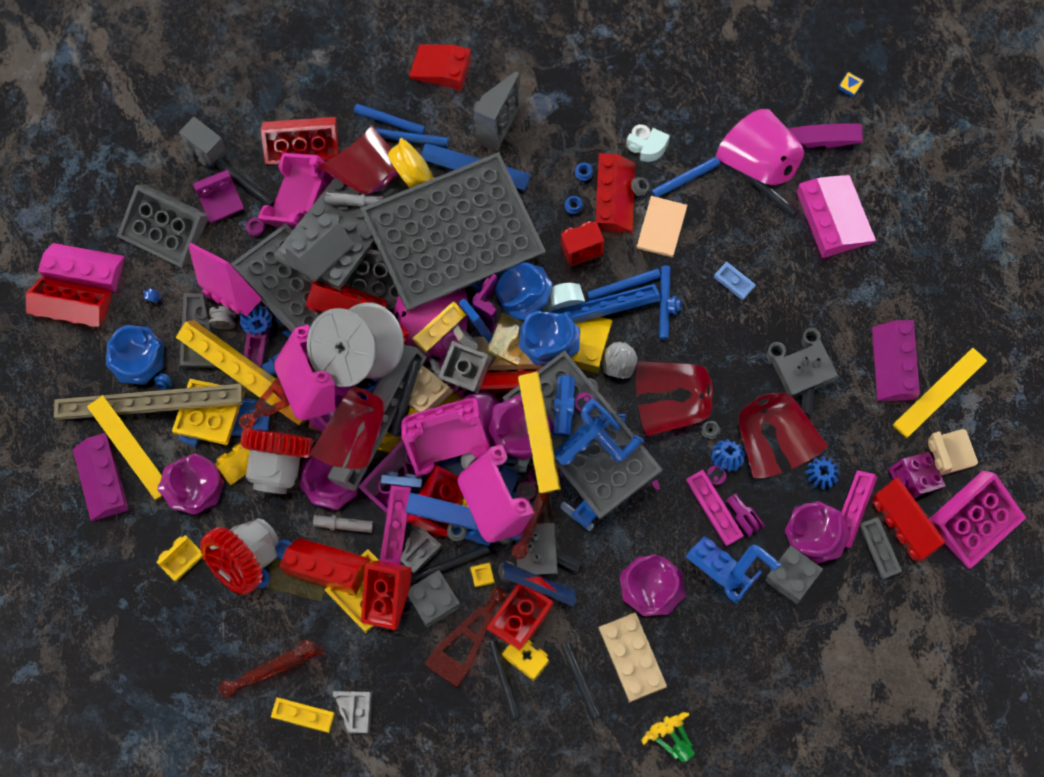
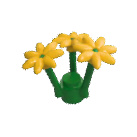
(682, 748)

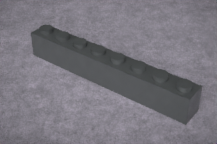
(390, 391)

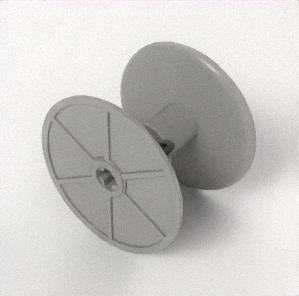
(355, 343)

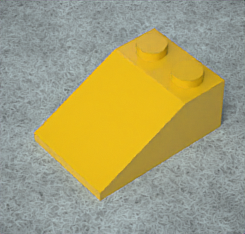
(592, 343)

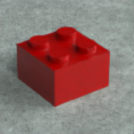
(582, 243)

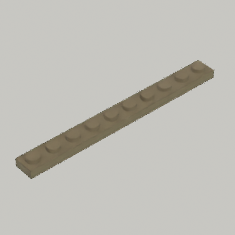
(153, 401)

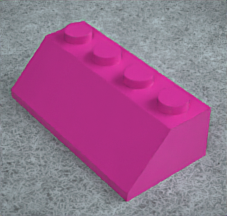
(81, 266)

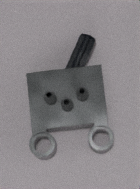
(803, 370)
(542, 554)

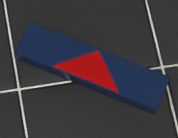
(538, 583)

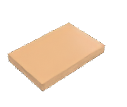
(661, 226)

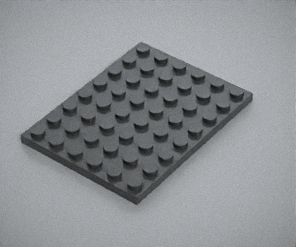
(452, 231)

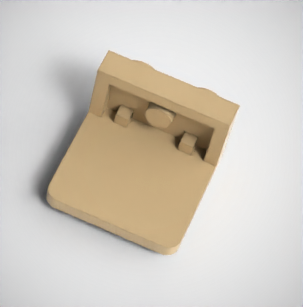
(952, 451)

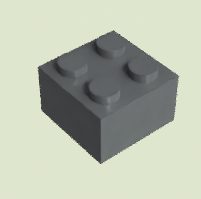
(202, 142)
(465, 367)
(794, 575)
(433, 599)

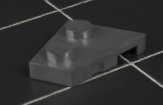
(419, 549)
(356, 710)

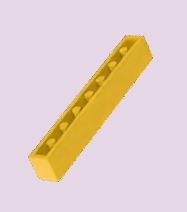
(231, 363)

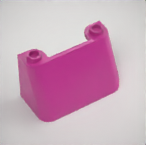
(299, 190)
(306, 391)
(444, 434)
(489, 500)

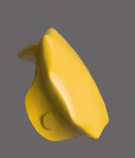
(409, 164)

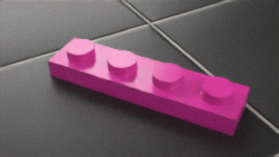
(857, 502)
(714, 508)
(395, 524)

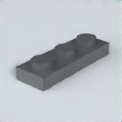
(880, 548)

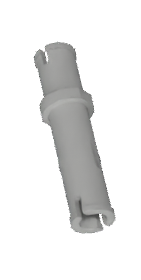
(351, 200)
(342, 523)

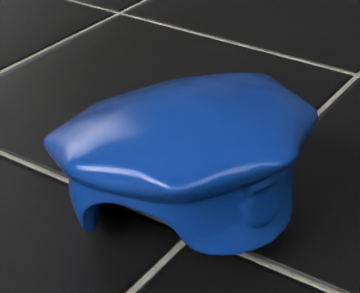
(523, 290)
(547, 335)
(134, 354)

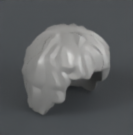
(619, 360)

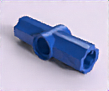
(564, 406)

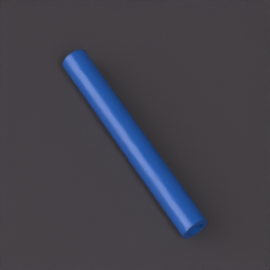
(389, 119)
(414, 138)
(680, 180)
(624, 284)
(664, 295)

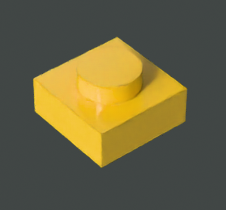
(482, 575)

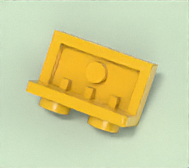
(234, 464)
(179, 558)

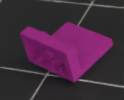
(218, 196)
(481, 302)
(918, 474)

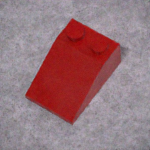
(441, 65)
(441, 486)
(384, 593)
(520, 616)

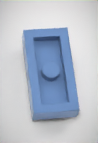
(734, 281)
(409, 480)

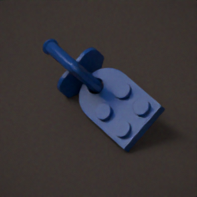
(593, 428)
(725, 569)

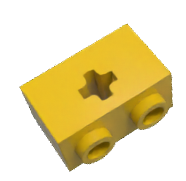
(531, 668)

